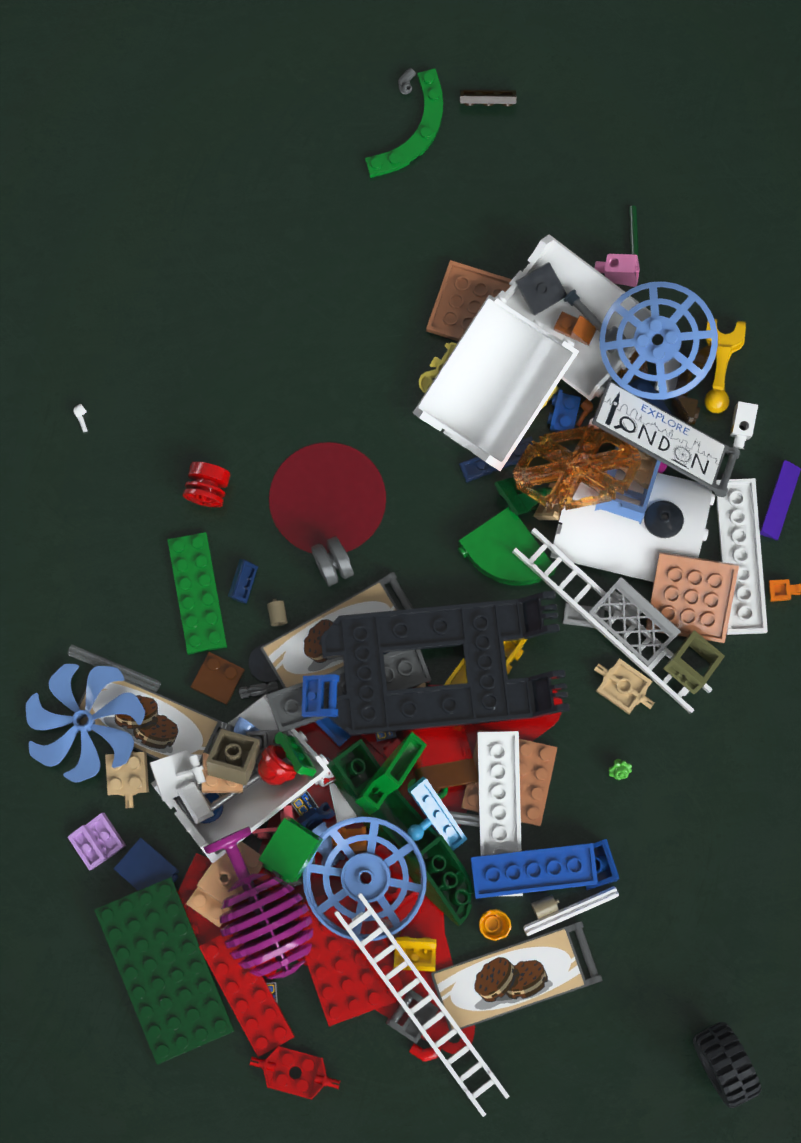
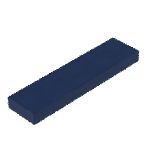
(477, 468)

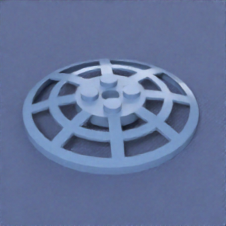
(671, 340)
(352, 883)

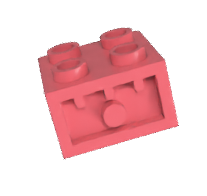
(265, 833)

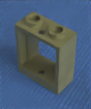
(677, 667)

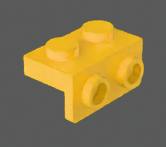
(419, 951)

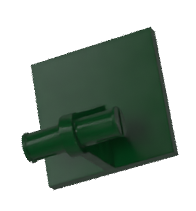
(517, 500)

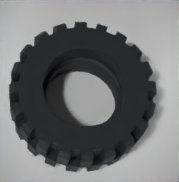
(727, 1064)

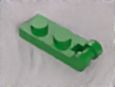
(296, 754)

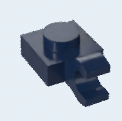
(313, 817)

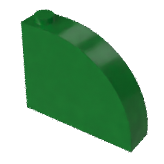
(492, 547)

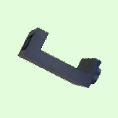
(145, 866)

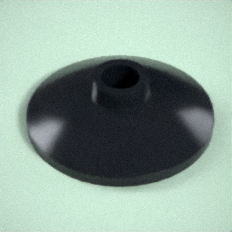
(663, 527)

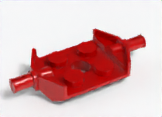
(278, 1068)

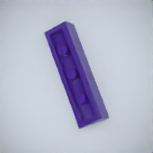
(780, 500)

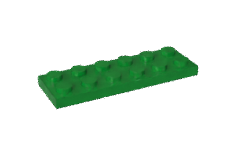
(197, 593)

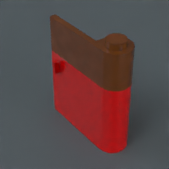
(446, 758)

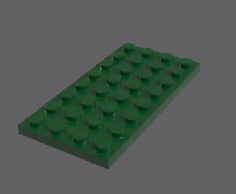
(164, 970)

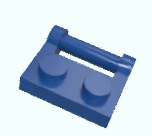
(314, 696)

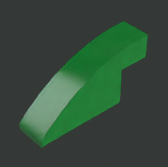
(391, 773)

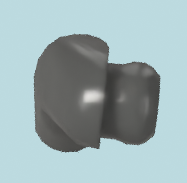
(404, 81)

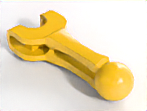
(717, 399)

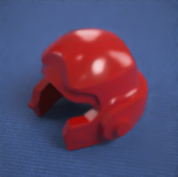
(272, 768)

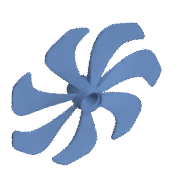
(89, 761)

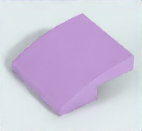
(96, 841)

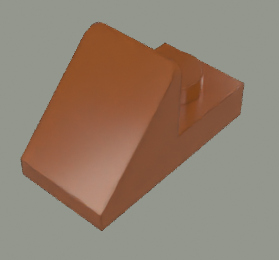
(575, 328)

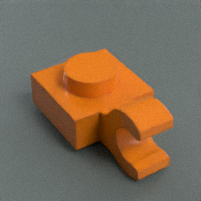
(781, 590)

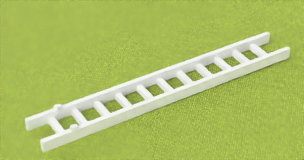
(574, 603)
(358, 919)

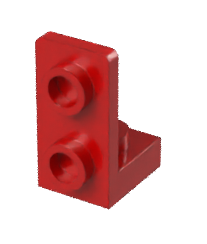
(384, 747)

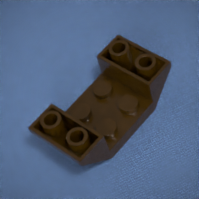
(685, 407)

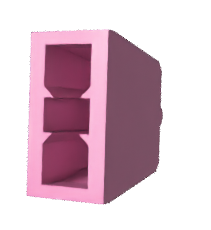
(620, 268)

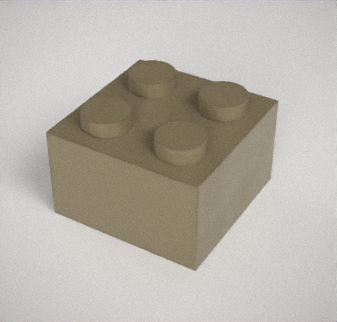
(233, 757)

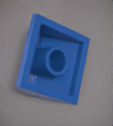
(605, 865)

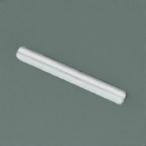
(571, 911)

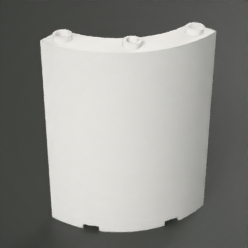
(597, 293)
(495, 381)
(624, 545)
(258, 800)

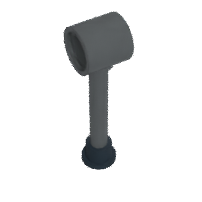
(573, 299)

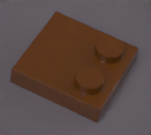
(217, 678)

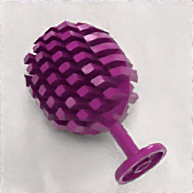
(275, 940)

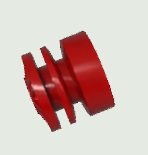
(206, 484)

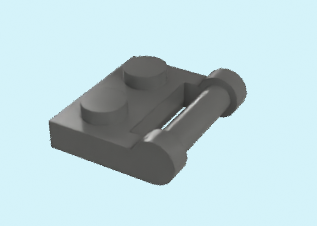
(422, 1015)

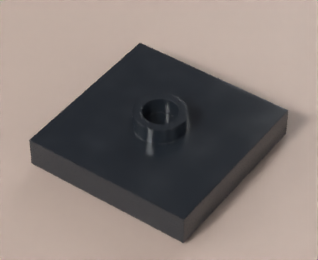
(541, 288)

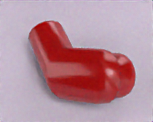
(424, 1054)

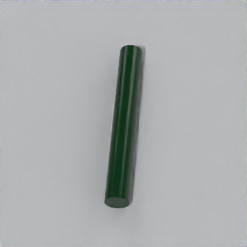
(633, 230)

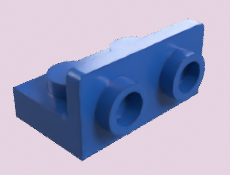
(564, 413)

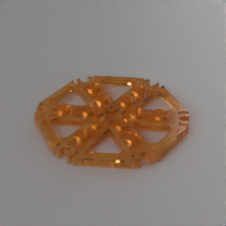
(589, 467)

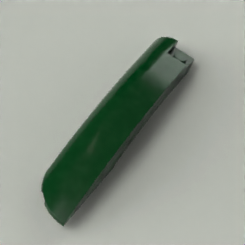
(447, 878)

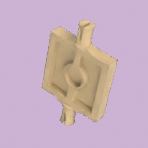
(624, 686)
(128, 778)

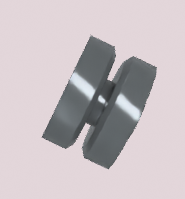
(334, 560)

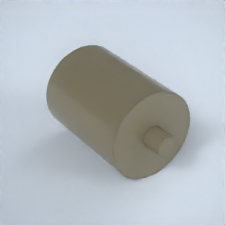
(277, 613)
(545, 906)

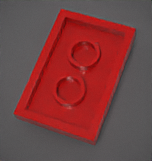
(396, 872)

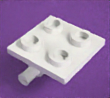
(176, 772)

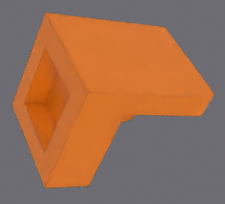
(359, 846)

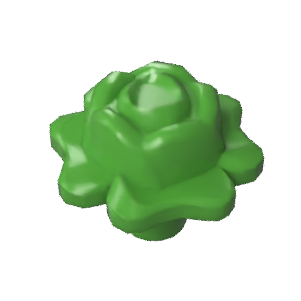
(620, 770)

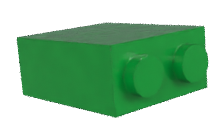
(290, 850)

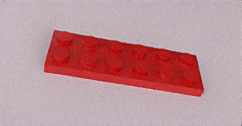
(248, 997)

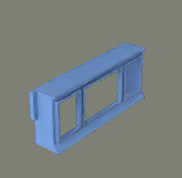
(628, 509)

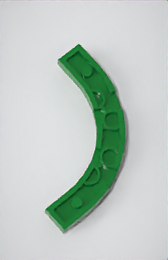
(423, 136)

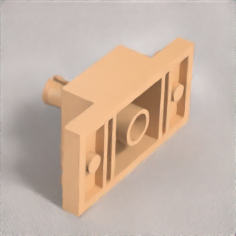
(217, 881)

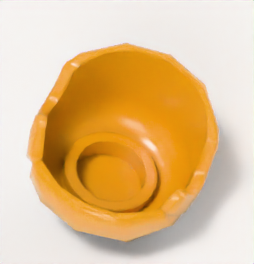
(494, 924)

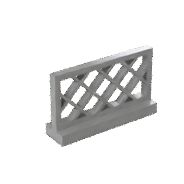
(646, 608)

